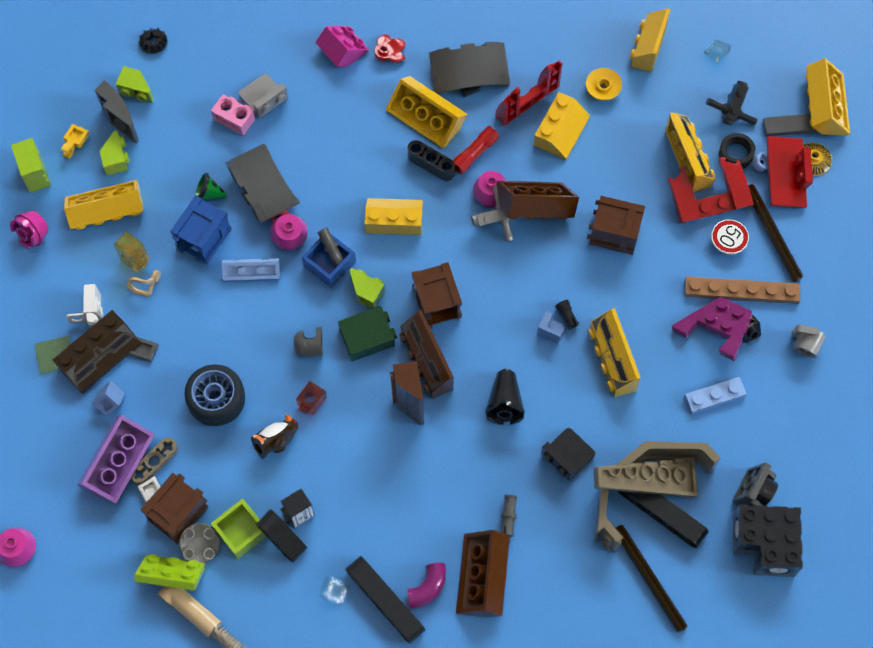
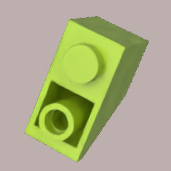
(133, 84)
(113, 155)
(367, 289)

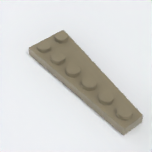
(660, 477)

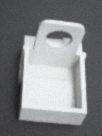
(92, 307)

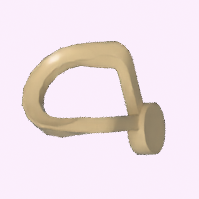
(155, 278)

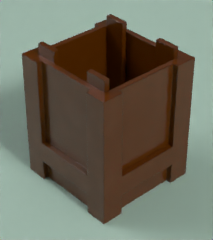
(616, 224)
(437, 294)
(174, 507)

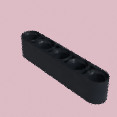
(669, 516)
(385, 599)

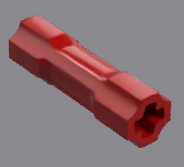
(475, 149)

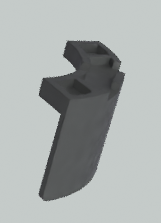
(469, 66)
(261, 183)

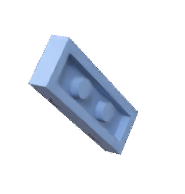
(250, 269)
(715, 395)

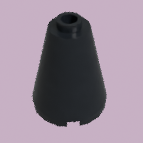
(505, 399)

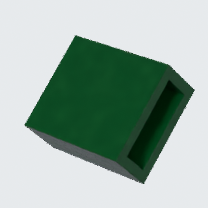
(367, 333)

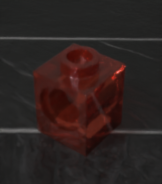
(311, 390)

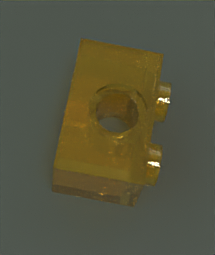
(131, 252)

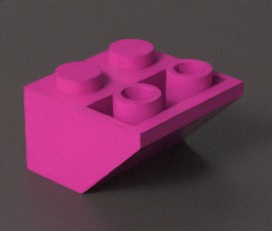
(341, 45)

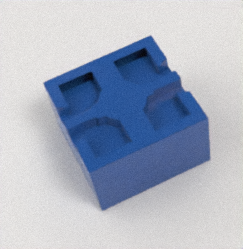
(321, 265)

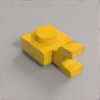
(74, 138)

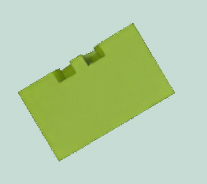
(31, 165)
(239, 528)

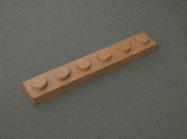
(742, 290)

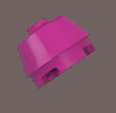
(483, 188)
(30, 228)
(288, 232)
(16, 547)

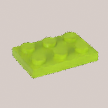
(169, 572)

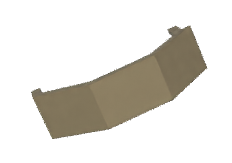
(650, 451)

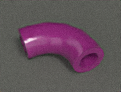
(430, 587)

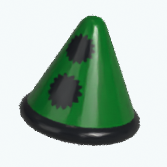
(209, 189)

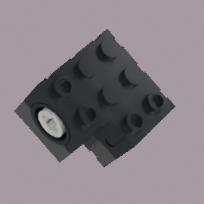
(770, 536)

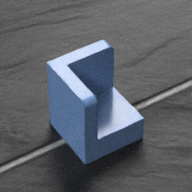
(550, 329)
(108, 398)

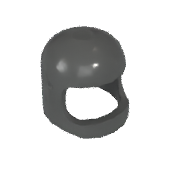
(308, 347)

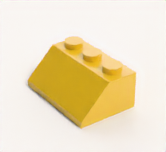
(650, 40)
(561, 126)
(393, 216)

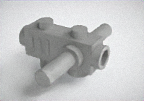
(492, 216)

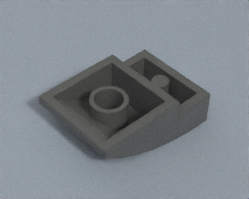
(116, 110)

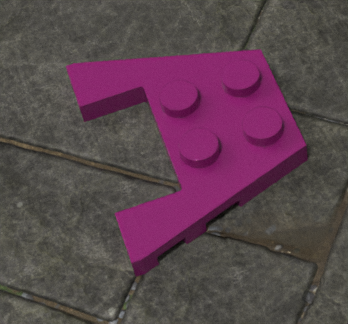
(721, 318)

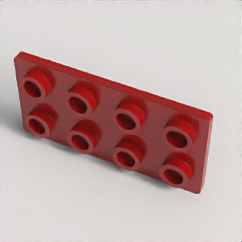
(788, 171)

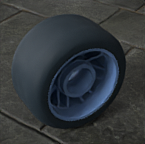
(213, 381)

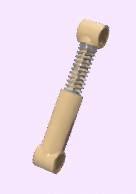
(199, 616)

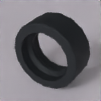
(743, 140)

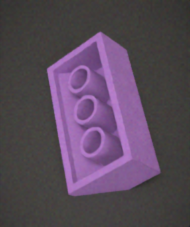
(116, 459)

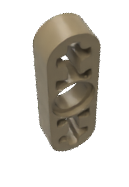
(154, 453)

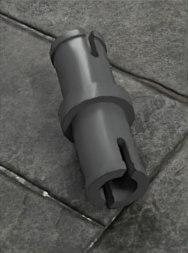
(330, 246)
(509, 515)

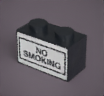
(296, 508)

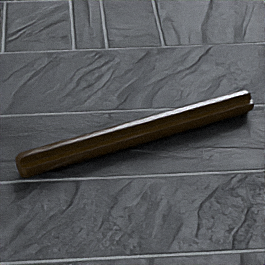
(775, 235)
(651, 580)

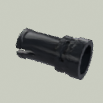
(565, 309)

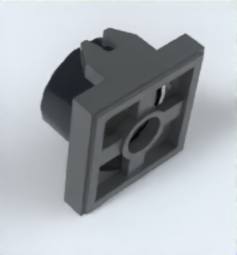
(757, 486)

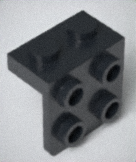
(567, 453)

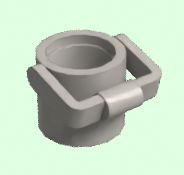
(808, 340)

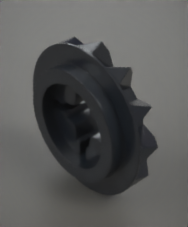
(159, 44)

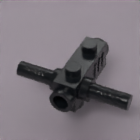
(732, 110)

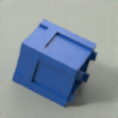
(200, 230)

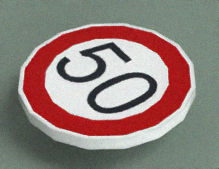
(730, 237)

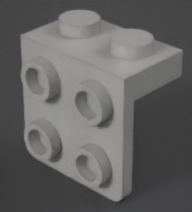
(263, 95)

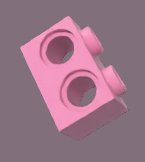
(230, 117)

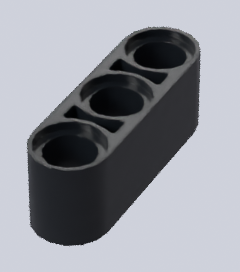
(436, 167)
(281, 536)

